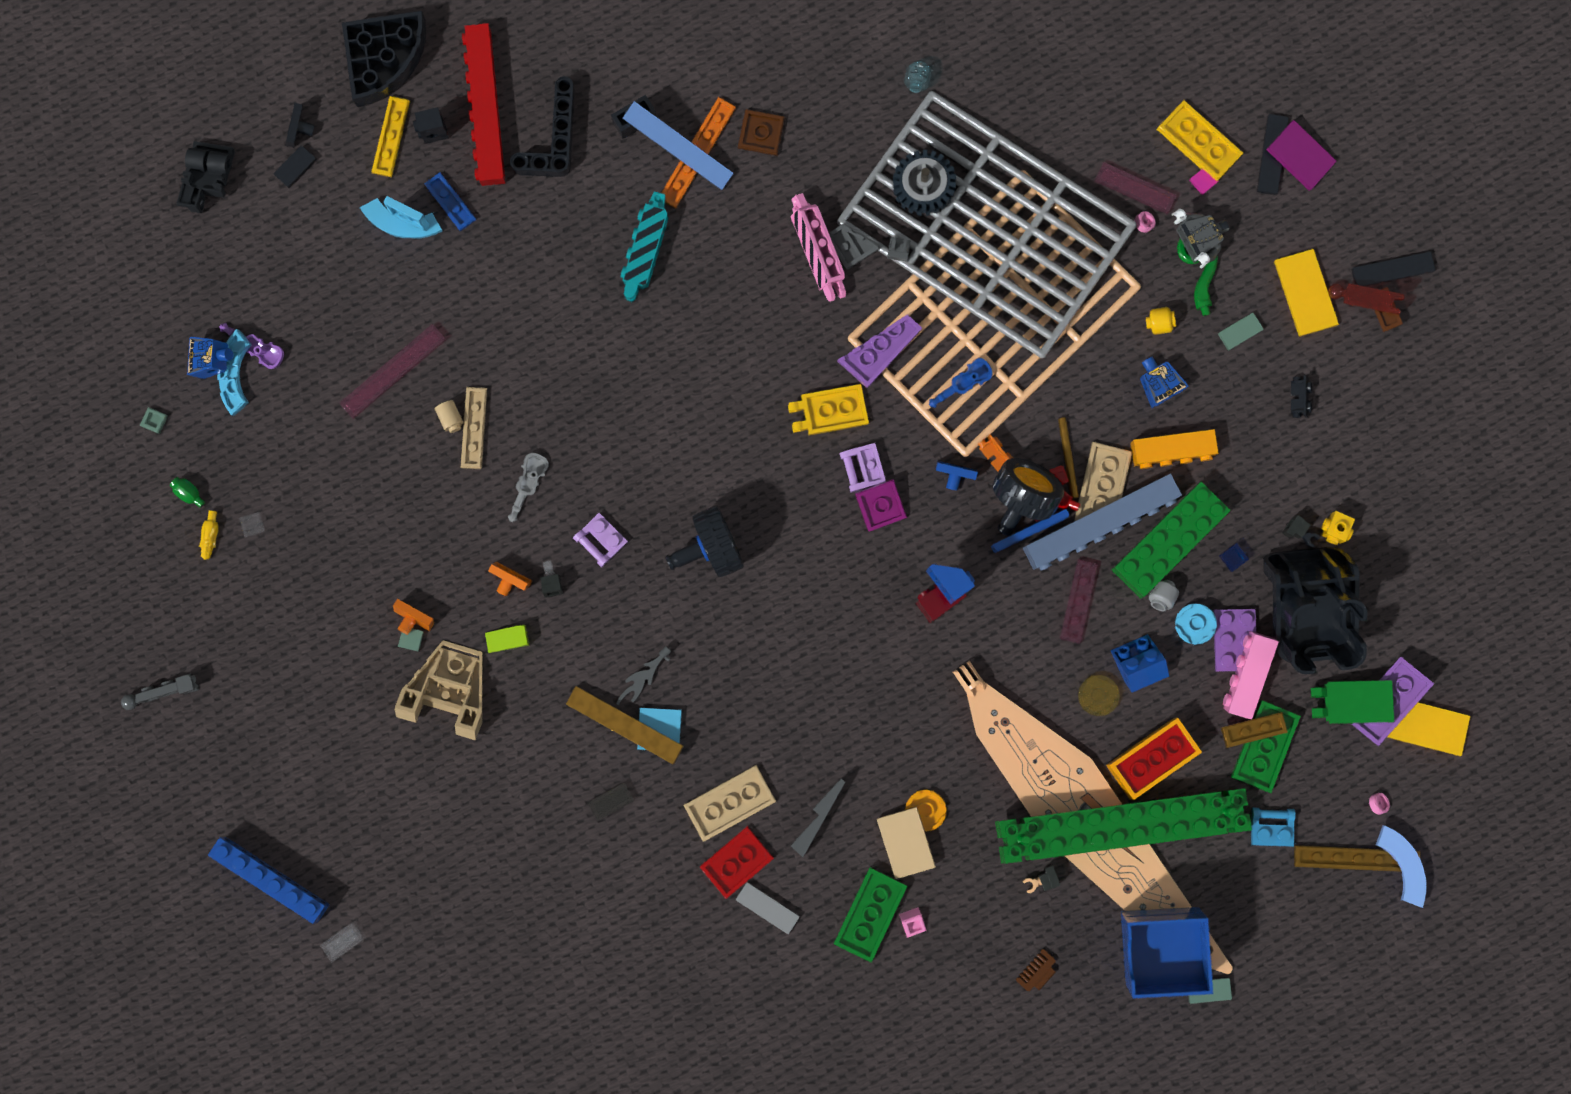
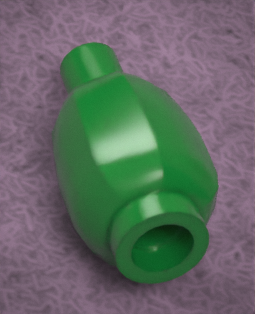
(186, 491)

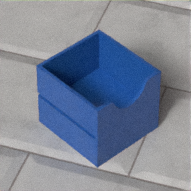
(1166, 952)

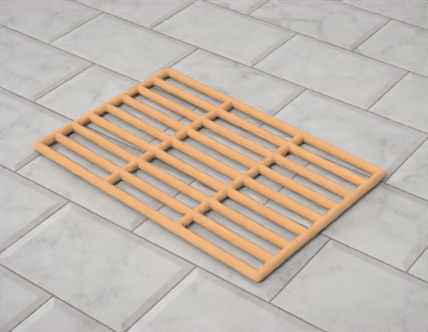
(966, 339)

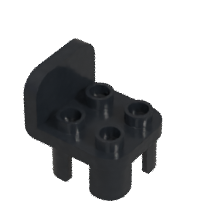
(1316, 607)

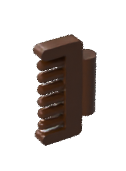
(1040, 976)

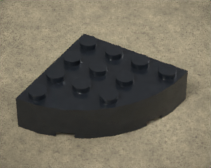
(382, 54)

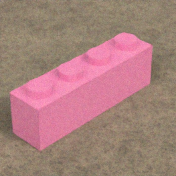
(1250, 674)

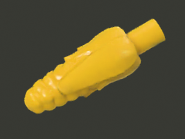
(208, 535)

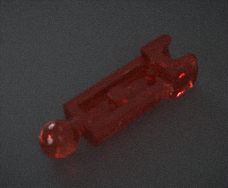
(1366, 297)

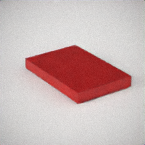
(736, 862)

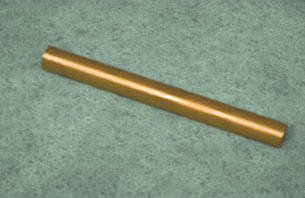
(1068, 457)

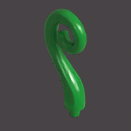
(1201, 293)

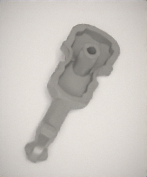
(534, 467)

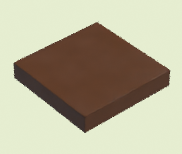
(761, 132)

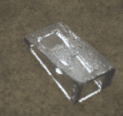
(343, 941)

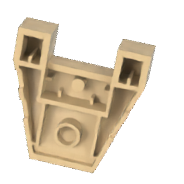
(449, 684)

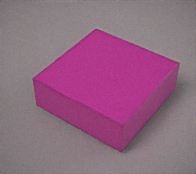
(1203, 181)

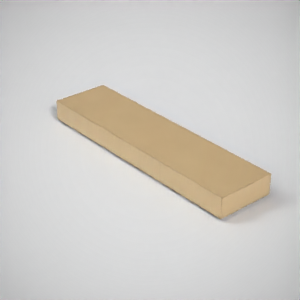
(474, 428)

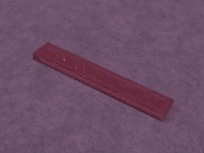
(392, 371)

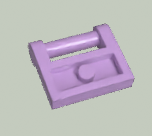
(869, 465)
(605, 534)

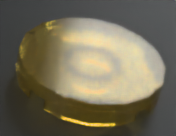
(1098, 695)

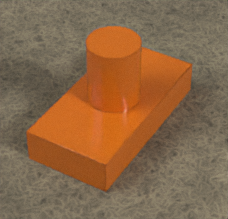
(509, 578)
(411, 617)

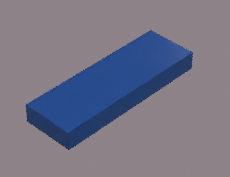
(450, 201)

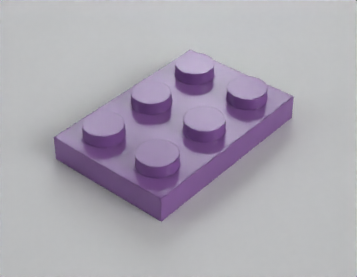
(1230, 634)

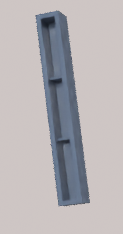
(1097, 524)

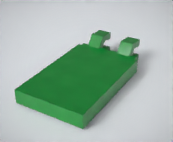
(1355, 702)

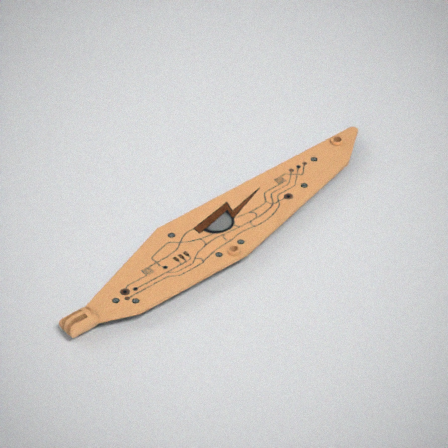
(1059, 778)

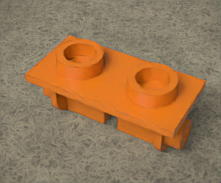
(993, 447)

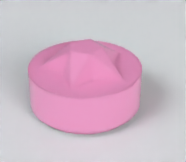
(1145, 221)
(1379, 803)

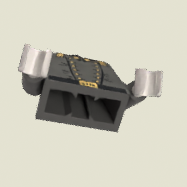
(1200, 235)

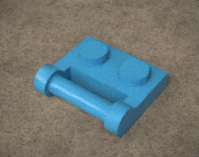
(1272, 834)

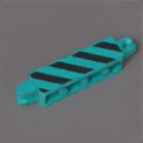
(646, 246)

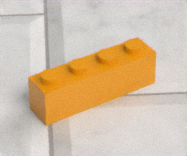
(1174, 448)

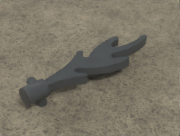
(640, 676)

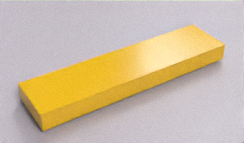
(390, 136)

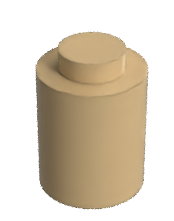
(449, 416)

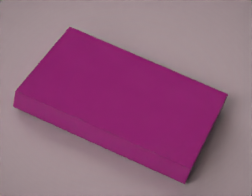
(1301, 155)

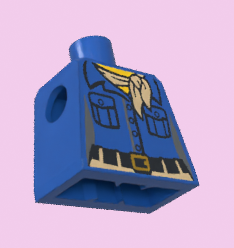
(207, 357)
(1161, 382)

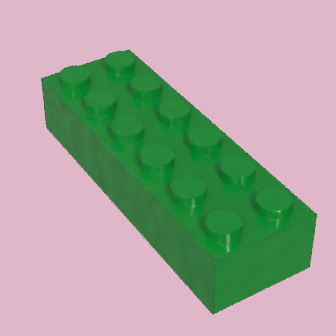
(1170, 540)

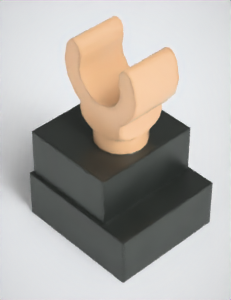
(1047, 880)

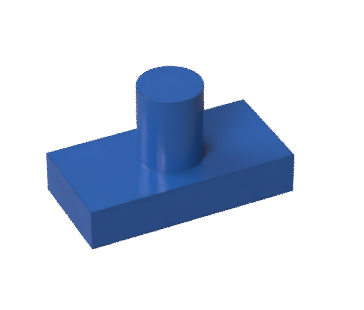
(955, 473)

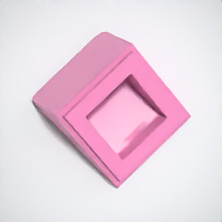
(912, 922)

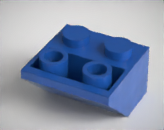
(1140, 663)

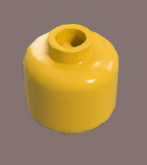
(1161, 320)

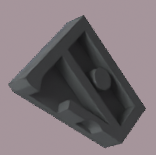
(851, 246)

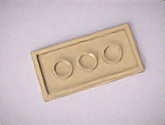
(1103, 478)
(729, 803)

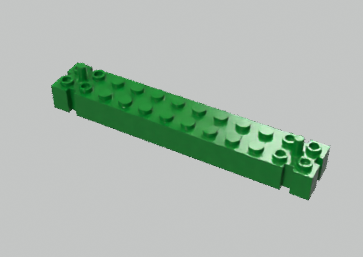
(1123, 826)

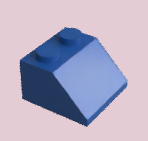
(951, 581)

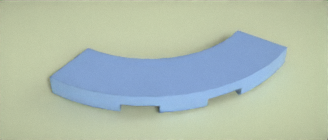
(1411, 866)

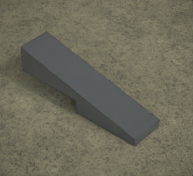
(803, 842)

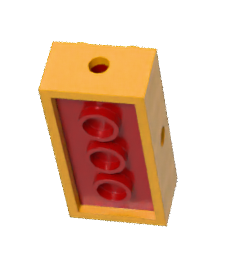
(1153, 758)

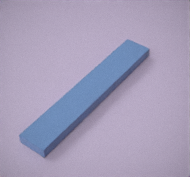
(677, 145)

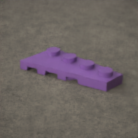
(876, 354)

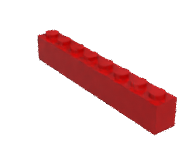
(484, 104)

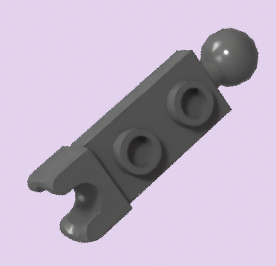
(183, 685)

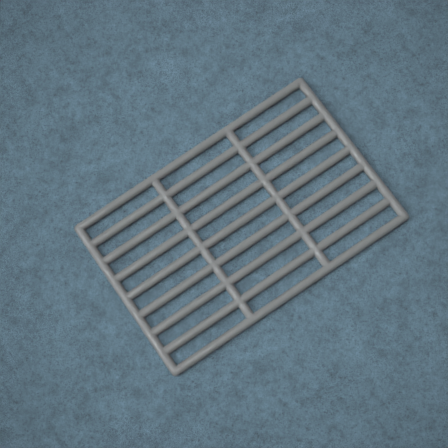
(1019, 244)

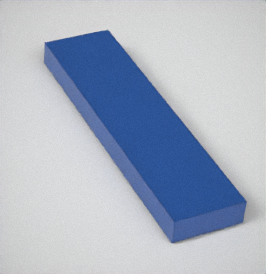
(1013, 539)

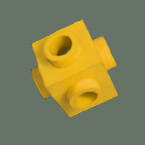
(1337, 528)

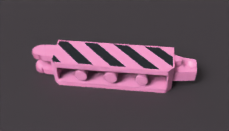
(818, 247)

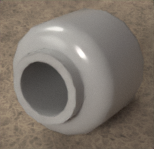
(1164, 595)

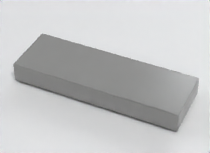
(767, 908)

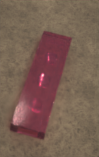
(1135, 188)
(1078, 601)

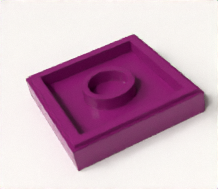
(880, 505)

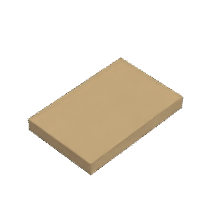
(906, 842)

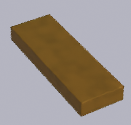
(1254, 730)

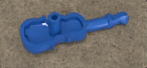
(977, 372)

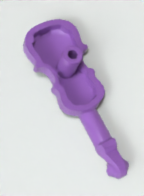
(268, 354)

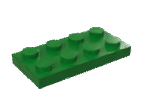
(1262, 759)
(870, 915)

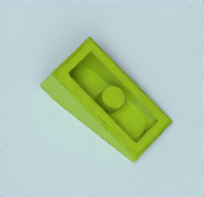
(507, 638)

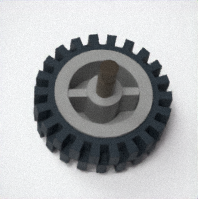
(924, 182)

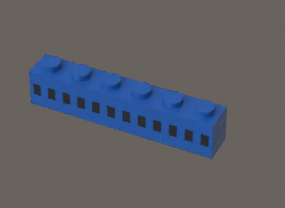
(268, 879)

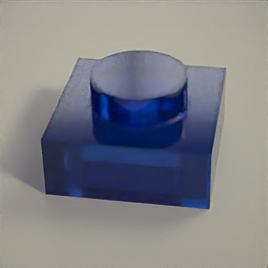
(1233, 557)

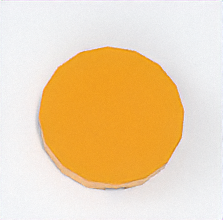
(936, 811)

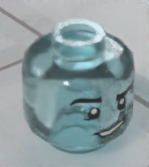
(917, 77)

